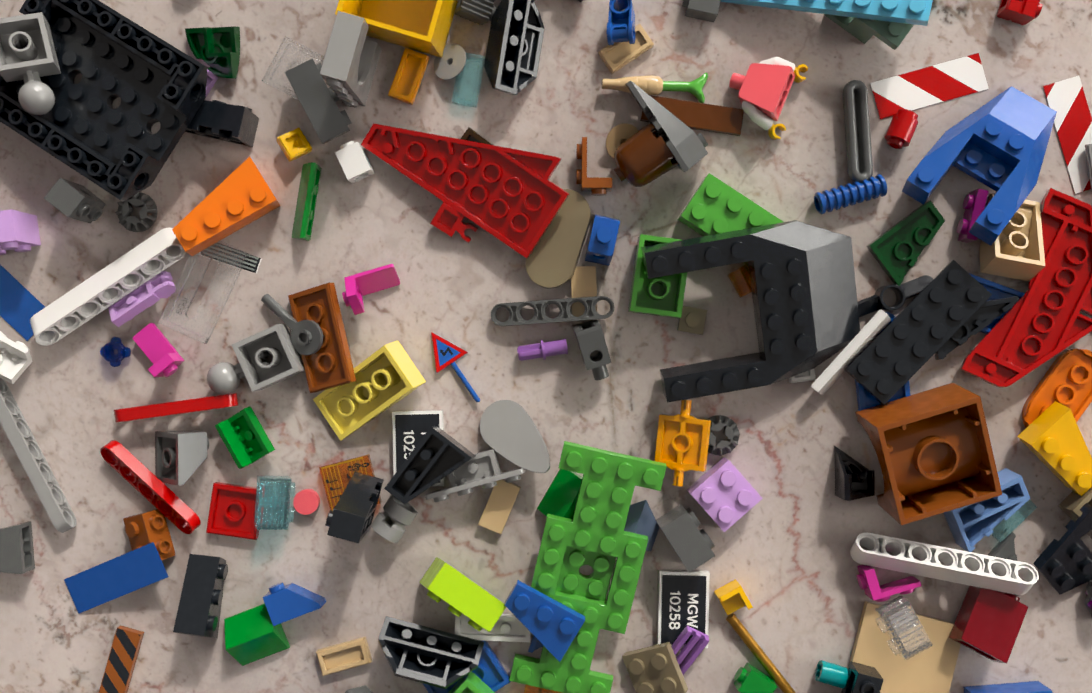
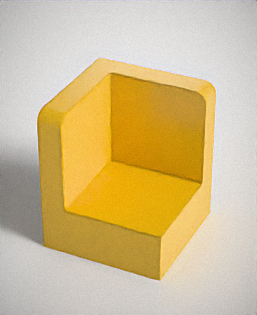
(732, 597)

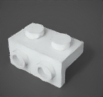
(13, 358)

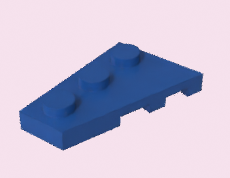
(545, 618)

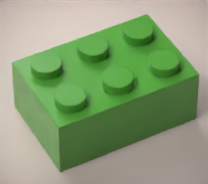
(656, 295)

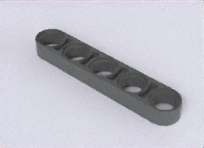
(540, 311)

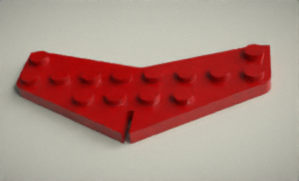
(1048, 313)

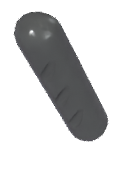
(857, 131)

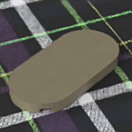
(560, 246)

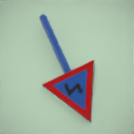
(446, 355)

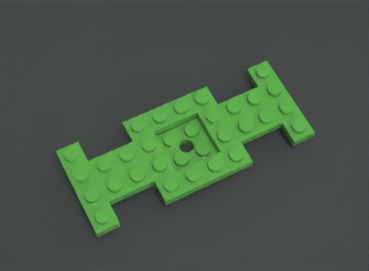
(591, 539)

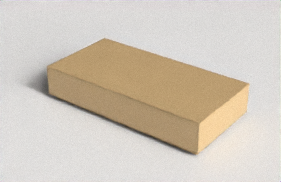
(622, 53)
(583, 285)
(499, 506)
(344, 656)

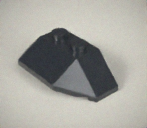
(514, 45)
(428, 653)

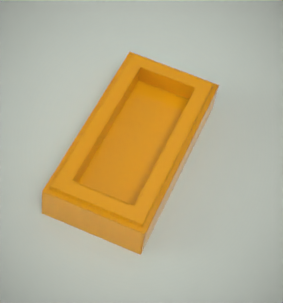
(408, 76)

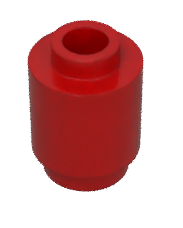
(901, 129)

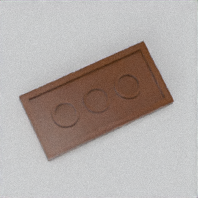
(332, 363)

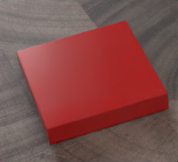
(232, 511)

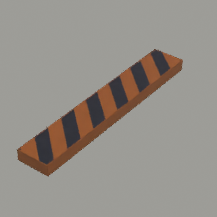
(121, 660)

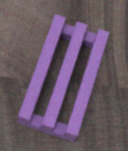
(690, 650)

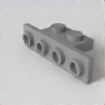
(478, 471)

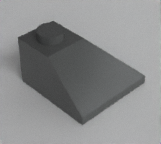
(179, 454)

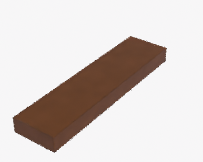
(703, 116)

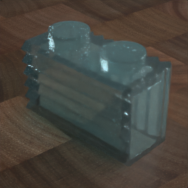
(273, 502)

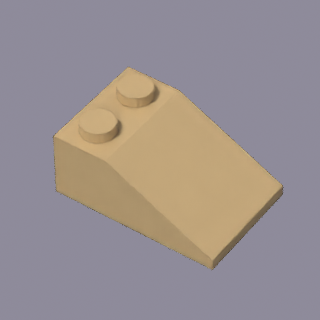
(1018, 248)

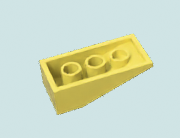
(379, 384)

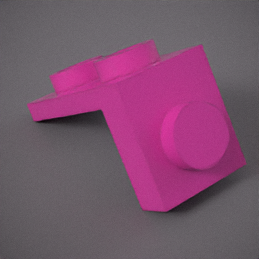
(368, 283)
(158, 351)
(868, 581)

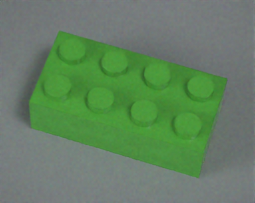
(721, 209)

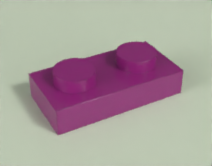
(974, 205)

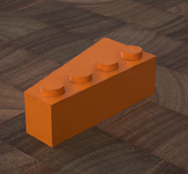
(229, 207)

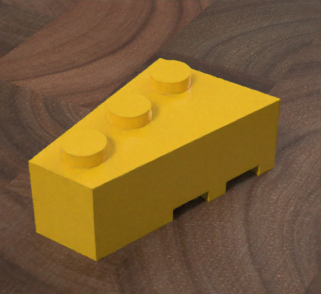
(1061, 447)

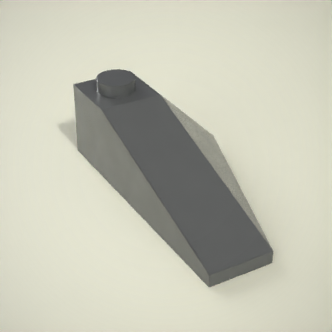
(680, 139)

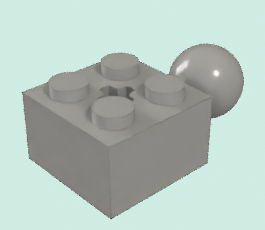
(31, 62)
(252, 364)

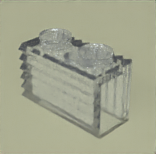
(903, 628)

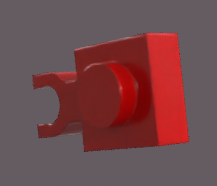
(450, 220)

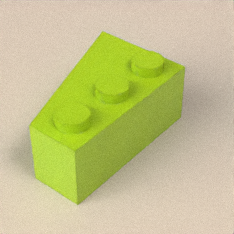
(462, 595)

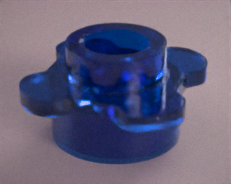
(108, 351)

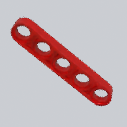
(176, 407)
(150, 487)

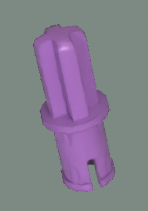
(542, 350)

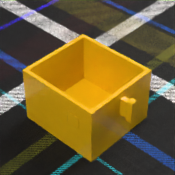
(407, 23)

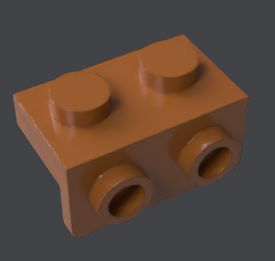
(150, 528)

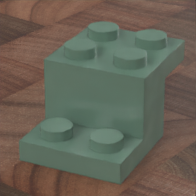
(863, 29)

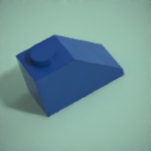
(290, 602)

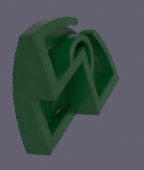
(217, 48)

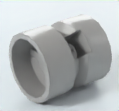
(399, 512)

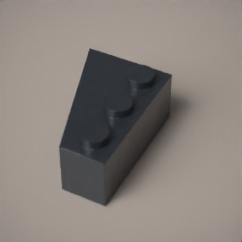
(427, 464)
(201, 596)

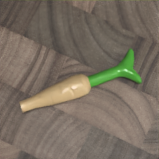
(655, 85)

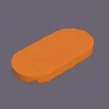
(1065, 382)

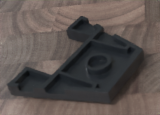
(1068, 561)

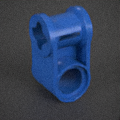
(621, 24)

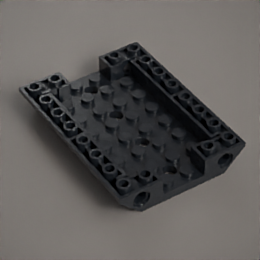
(115, 61)

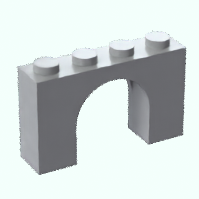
(350, 60)

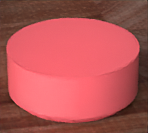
(306, 501)

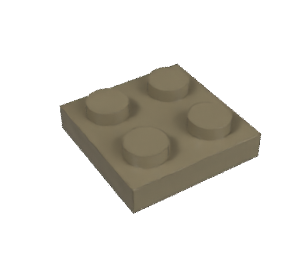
(655, 670)

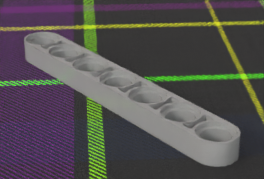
(34, 462)

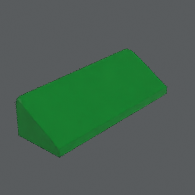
(306, 201)

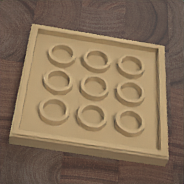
(923, 673)

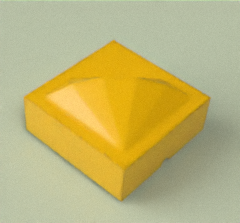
(294, 144)

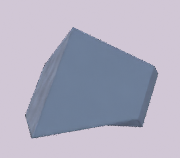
(642, 521)

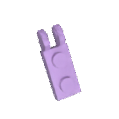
(142, 298)

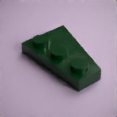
(904, 242)

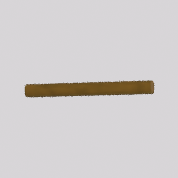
(759, 654)

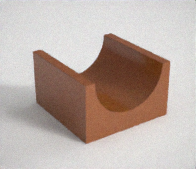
(932, 452)

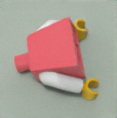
(766, 90)

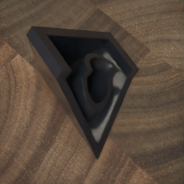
(852, 478)

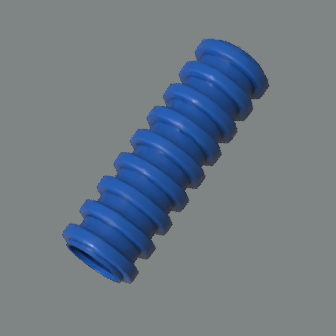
(850, 194)

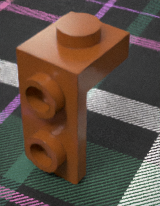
(596, 185)

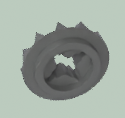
(147, 213)
(730, 431)

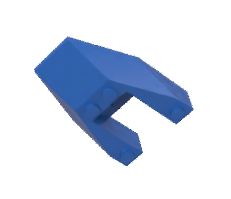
(998, 147)

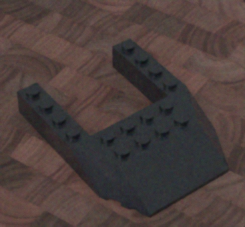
(799, 295)

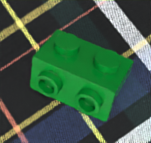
(244, 437)

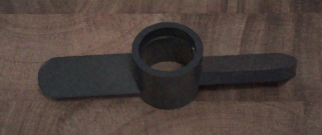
(902, 293)

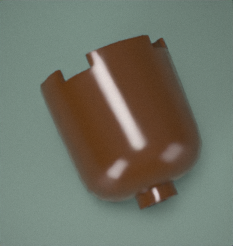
(643, 157)

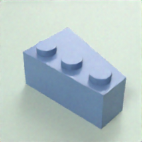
(976, 520)

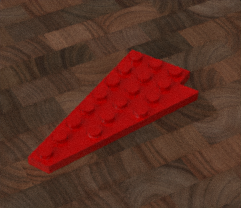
(489, 184)

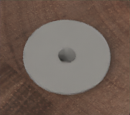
(451, 62)

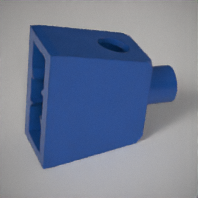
(602, 240)

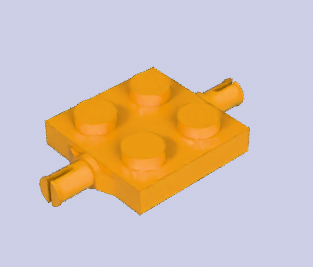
(682, 442)

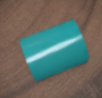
(831, 674)

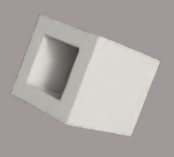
(354, 161)

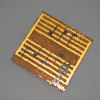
(338, 474)

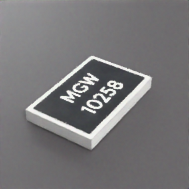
(408, 430)
(682, 603)

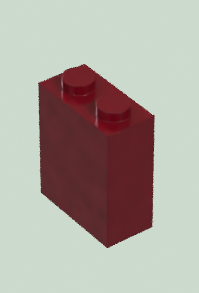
(989, 623)

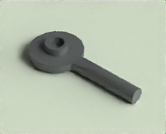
(305, 334)

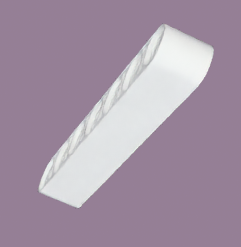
(106, 287)
(955, 561)

